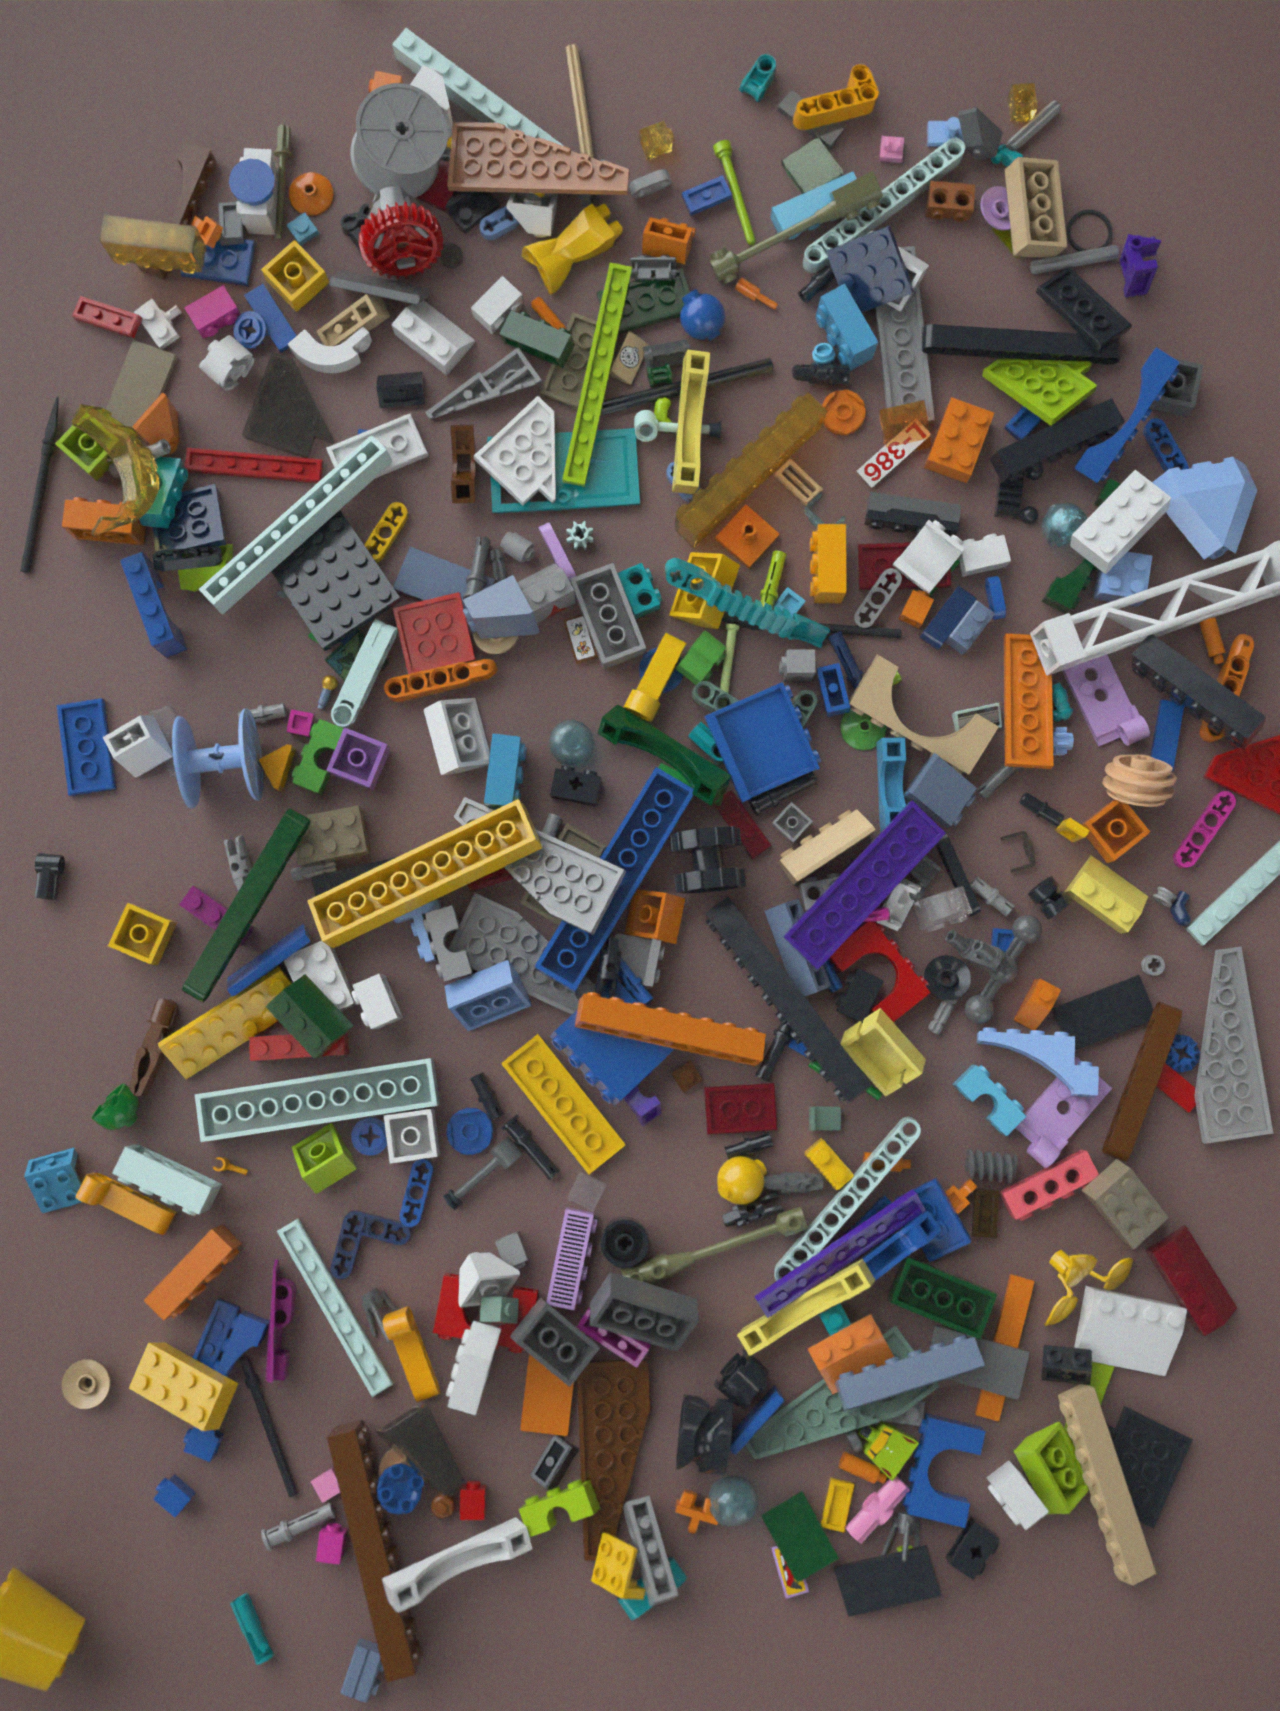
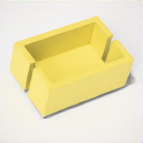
(883, 1052)

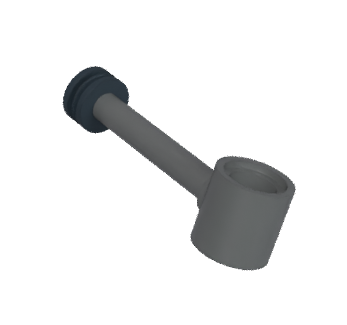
(504, 1154)

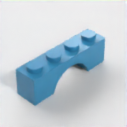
(890, 768)

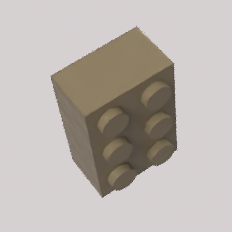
(334, 836)
(1125, 1203)

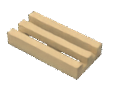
(790, 463)

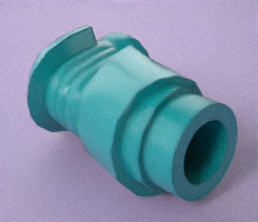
(1005, 155)
(1060, 699)

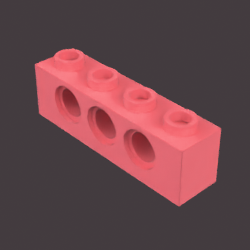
(1014, 1195)

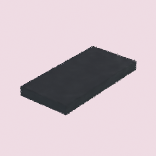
(1083, 308)
(1105, 1012)
(887, 1581)

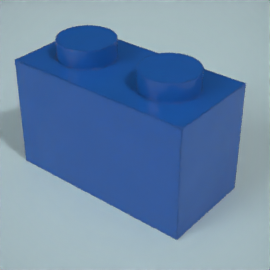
(833, 690)

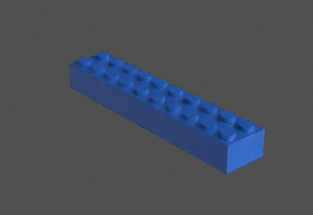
(632, 849)

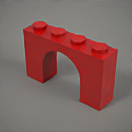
(908, 987)
(452, 1319)

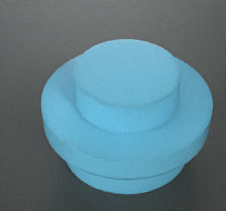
(823, 353)

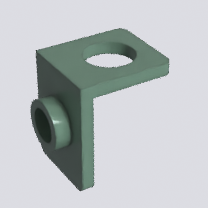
(824, 1118)

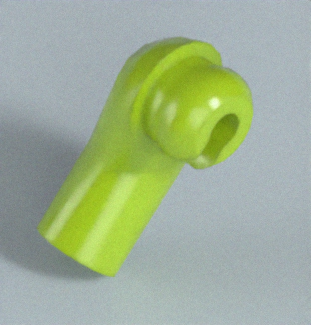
(661, 409)

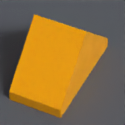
(278, 765)

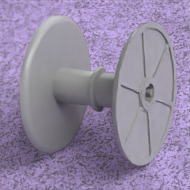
(398, 139)

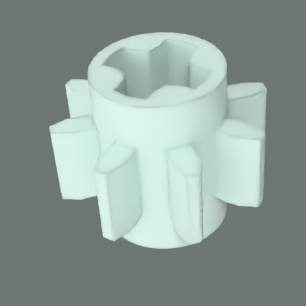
(576, 539)

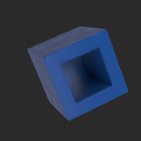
(173, 1495)

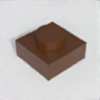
(686, 1076)

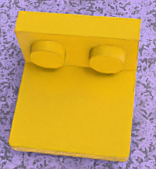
(615, 1567)

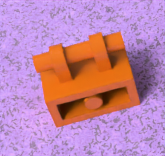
(668, 239)

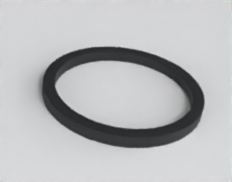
(1094, 212)

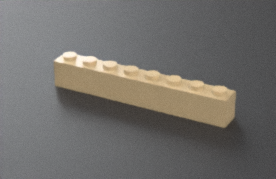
(1106, 1484)

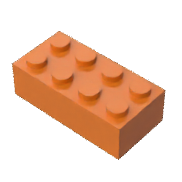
(191, 1274)

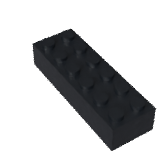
(1197, 692)

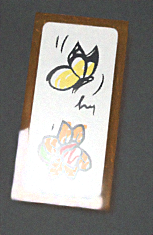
(580, 639)

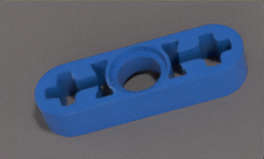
(1169, 440)
(407, 1197)

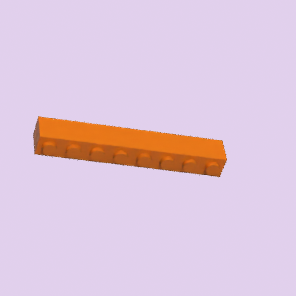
(670, 1029)

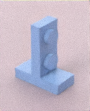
(418, 928)

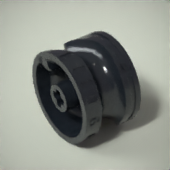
(705, 1434)

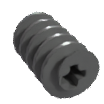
(990, 1165)

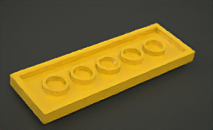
(224, 1026)
(563, 1104)

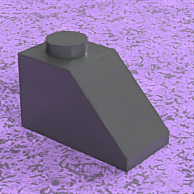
(979, 133)

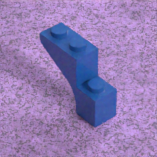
(901, 1244)

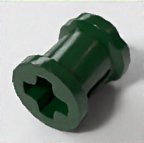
(659, 374)

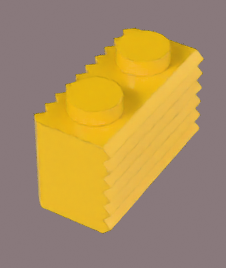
(829, 1164)

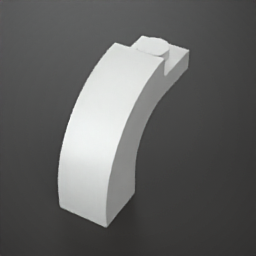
(330, 358)

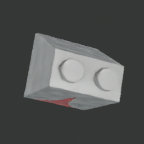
(548, 592)

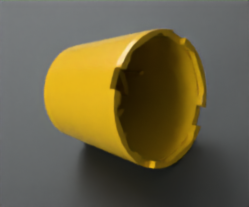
(34, 1632)

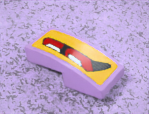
(790, 1586)

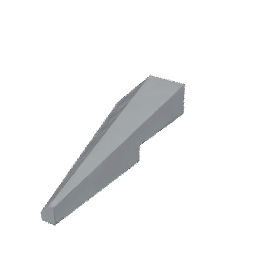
(504, 377)

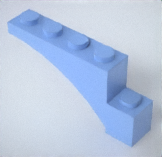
(1052, 1052)

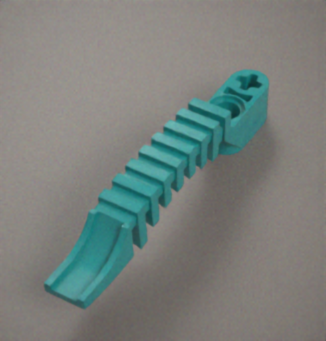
(733, 603)

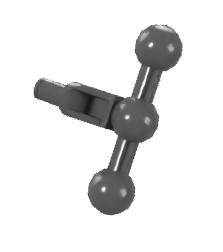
(999, 964)

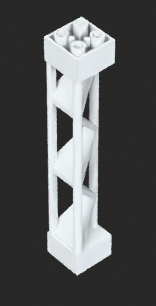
(1061, 647)

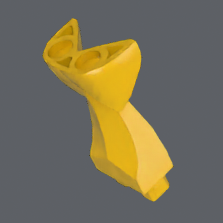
(581, 240)

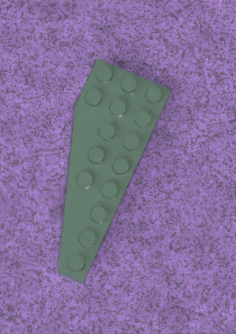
(821, 1414)

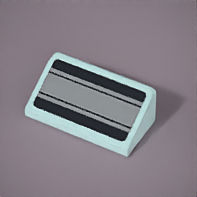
(990, 712)

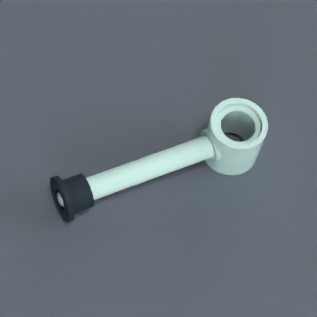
(649, 433)

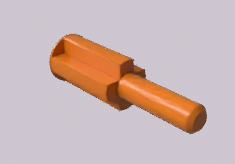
(753, 292)

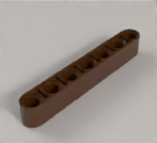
(1142, 1081)

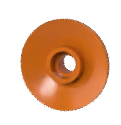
(315, 202)

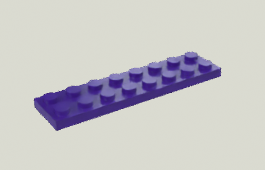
(864, 885)

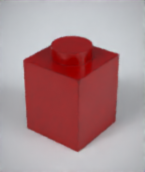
(473, 1501)

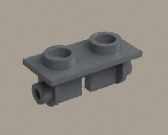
(644, 266)
(664, 353)

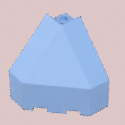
(1210, 504)

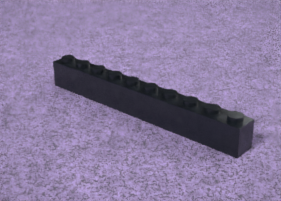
(788, 1000)

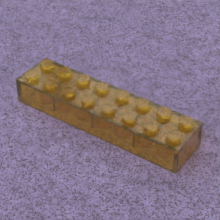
(750, 469)

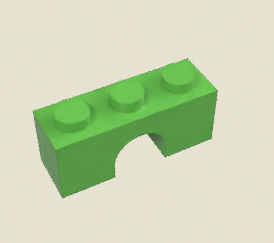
(308, 774)

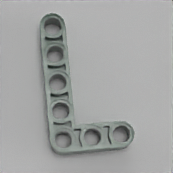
(716, 694)

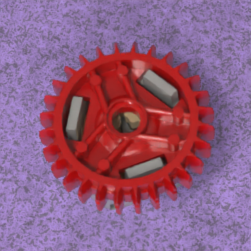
(399, 235)

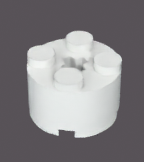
(227, 362)

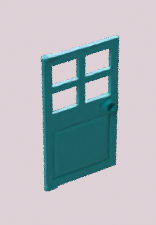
(606, 484)

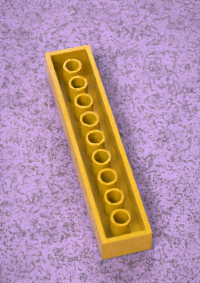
(425, 874)

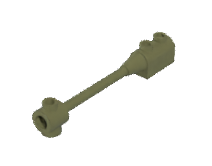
(845, 203)
(665, 1266)

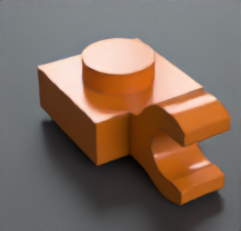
(208, 229)
(957, 1196)

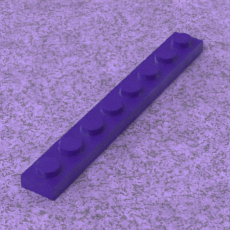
(840, 1253)

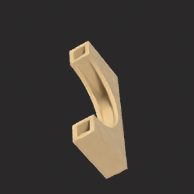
(959, 749)

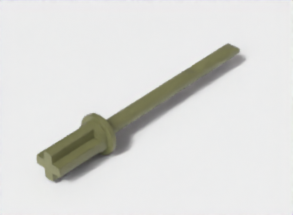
(283, 153)

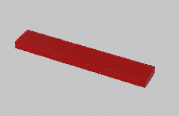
(253, 465)

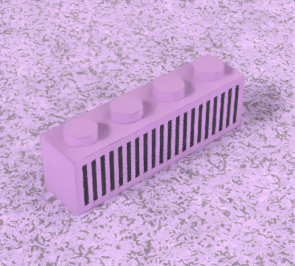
(570, 1258)

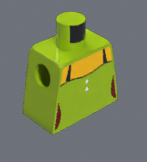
(887, 1447)

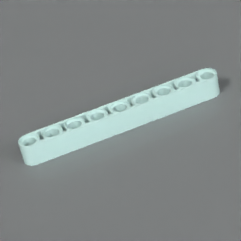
(891, 198)
(850, 1188)

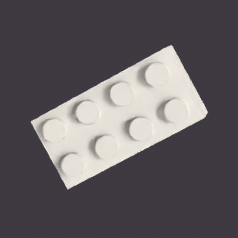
(1120, 521)

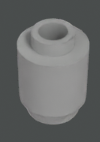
(517, 547)

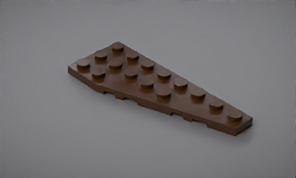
(611, 1426)

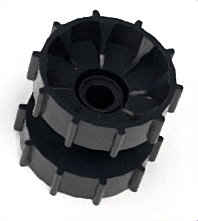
(707, 858)

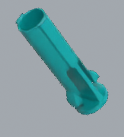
(251, 1628)

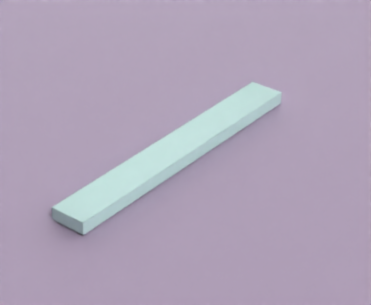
(335, 1307)

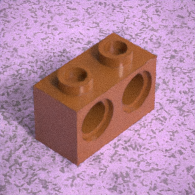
(950, 194)

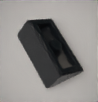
(554, 1462)

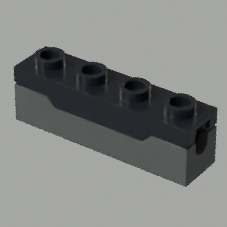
(909, 513)

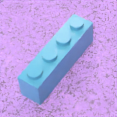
(806, 204)

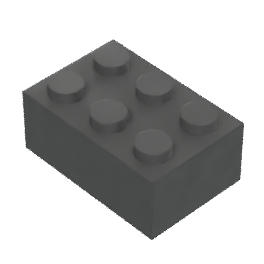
(554, 1342)

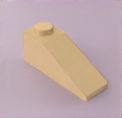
(365, 313)

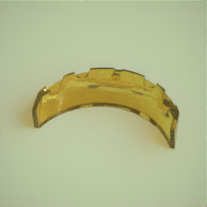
(132, 460)

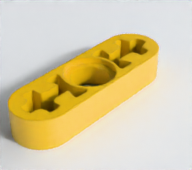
(399, 521)

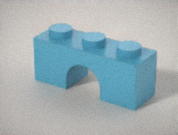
(1005, 1113)

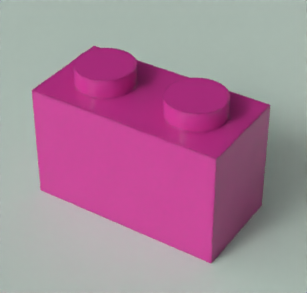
(213, 312)

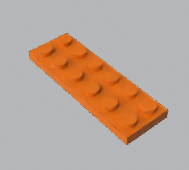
(1026, 705)

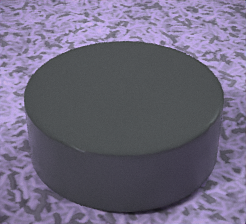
(853, 1441)

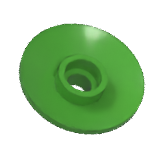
(856, 736)

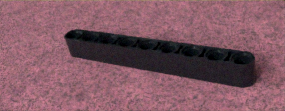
(1014, 344)

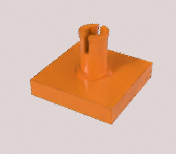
(747, 536)

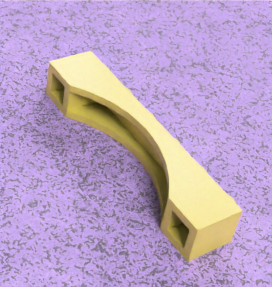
(688, 438)
(816, 1300)

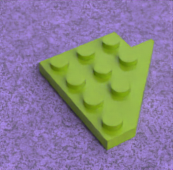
(1042, 386)

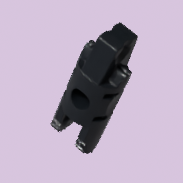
(821, 373)
(612, 957)
(742, 1217)

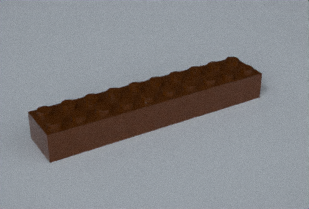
(373, 1548)

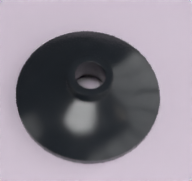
(954, 970)

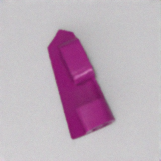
(277, 1358)

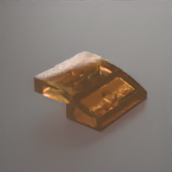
(905, 425)

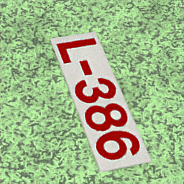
(885, 461)

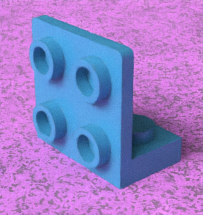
(54, 1180)

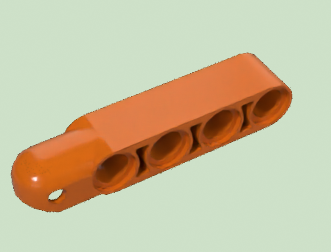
(1240, 654)
(476, 674)

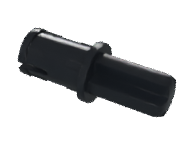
(1041, 809)

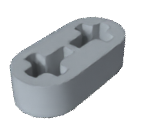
(650, 183)

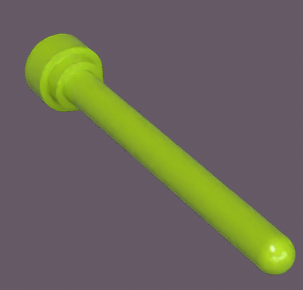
(723, 152)

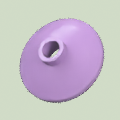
(995, 208)

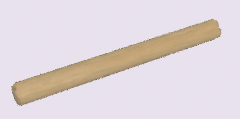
(579, 99)

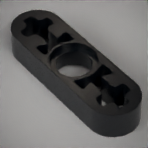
(187, 558)

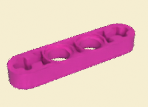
(1206, 831)

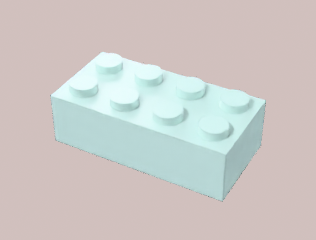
(167, 1179)

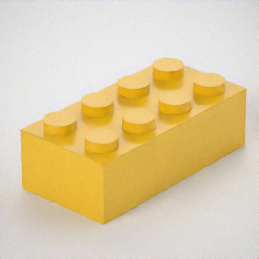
(183, 1386)

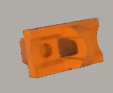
(687, 1507)

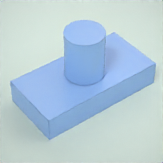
(941, 131)

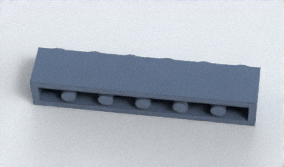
(910, 1373)

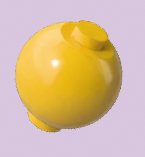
(741, 1179)

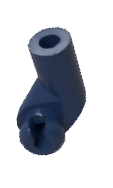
(1179, 911)

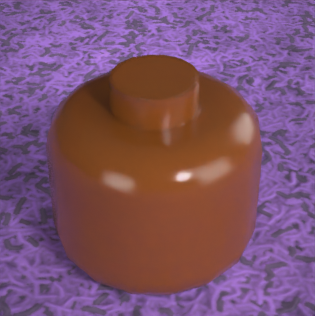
(443, 1506)

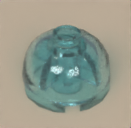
(1061, 523)
(571, 743)
(733, 1500)

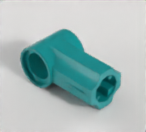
(703, 739)

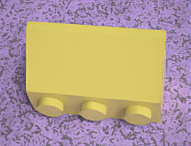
(1107, 895)

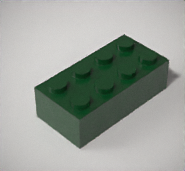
(942, 1297)

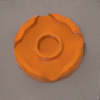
(844, 412)

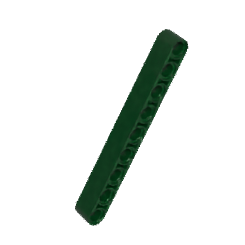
(246, 905)

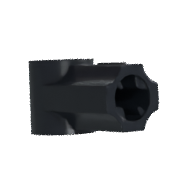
(48, 869)

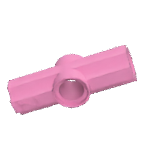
(877, 1509)

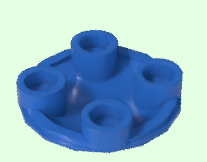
(399, 1489)

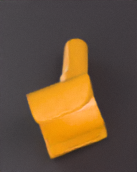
(228, 1166)

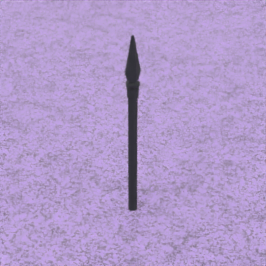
(46, 452)
(834, 628)

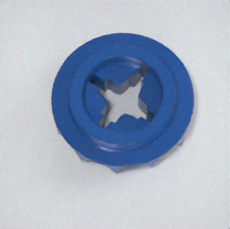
(247, 320)
(1191, 1050)
(362, 1144)

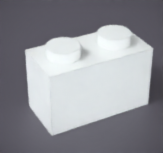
(497, 304)
(984, 555)

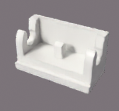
(899, 903)

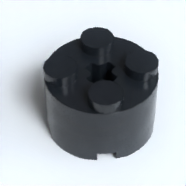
(613, 1249)
(742, 1379)

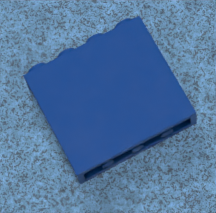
(762, 741)
(608, 1060)

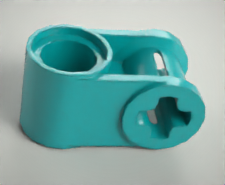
(757, 80)

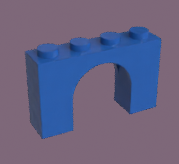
(144, 585)
(939, 1435)

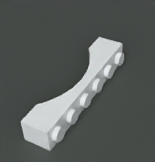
(416, 1581)

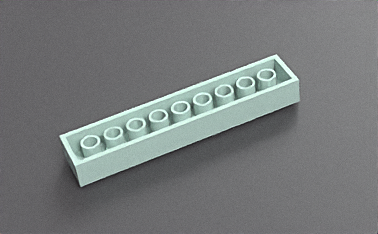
(317, 1099)

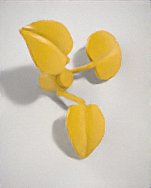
(1074, 1270)

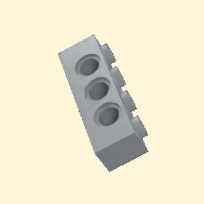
(650, 1551)

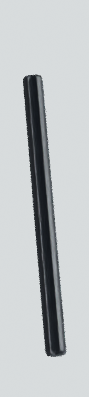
(674, 389)

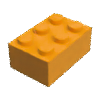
(828, 563)

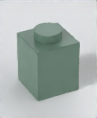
(499, 1310)

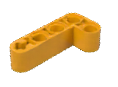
(839, 105)
(126, 1202)
(404, 1332)

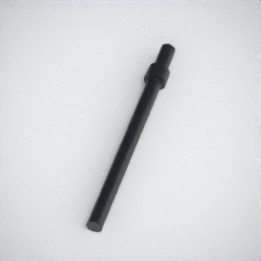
(252, 1381)

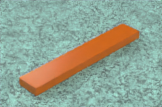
(1007, 1332)

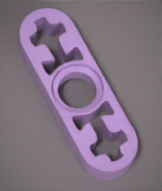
(556, 550)

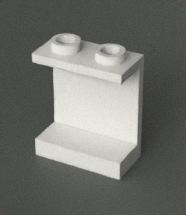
(929, 556)

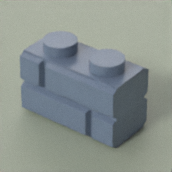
(969, 627)
(363, 1671)

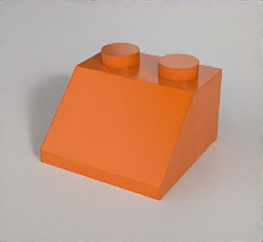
(655, 916)

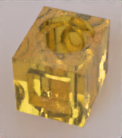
(1026, 94)
(656, 140)

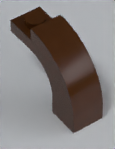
(463, 464)

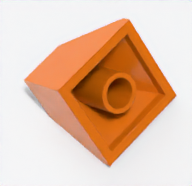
(159, 423)

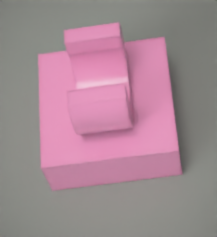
(891, 149)

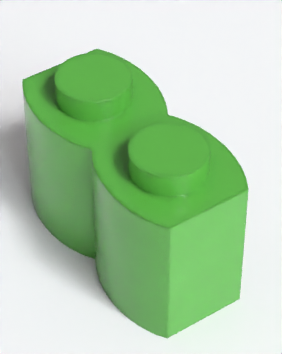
(701, 657)

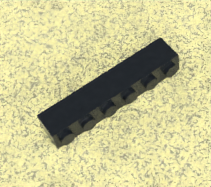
(1057, 440)

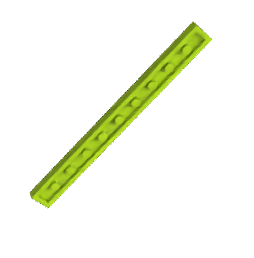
(597, 374)

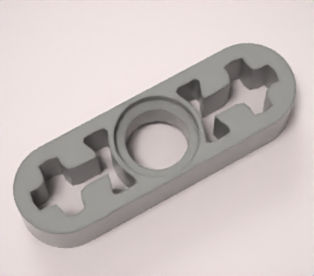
(893, 587)

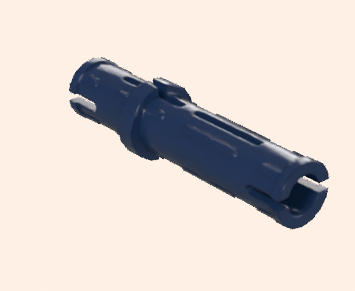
(847, 660)

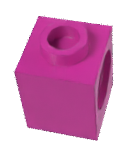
(331, 1544)

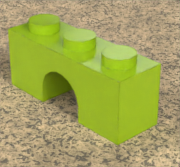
(577, 1499)

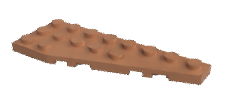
(506, 160)

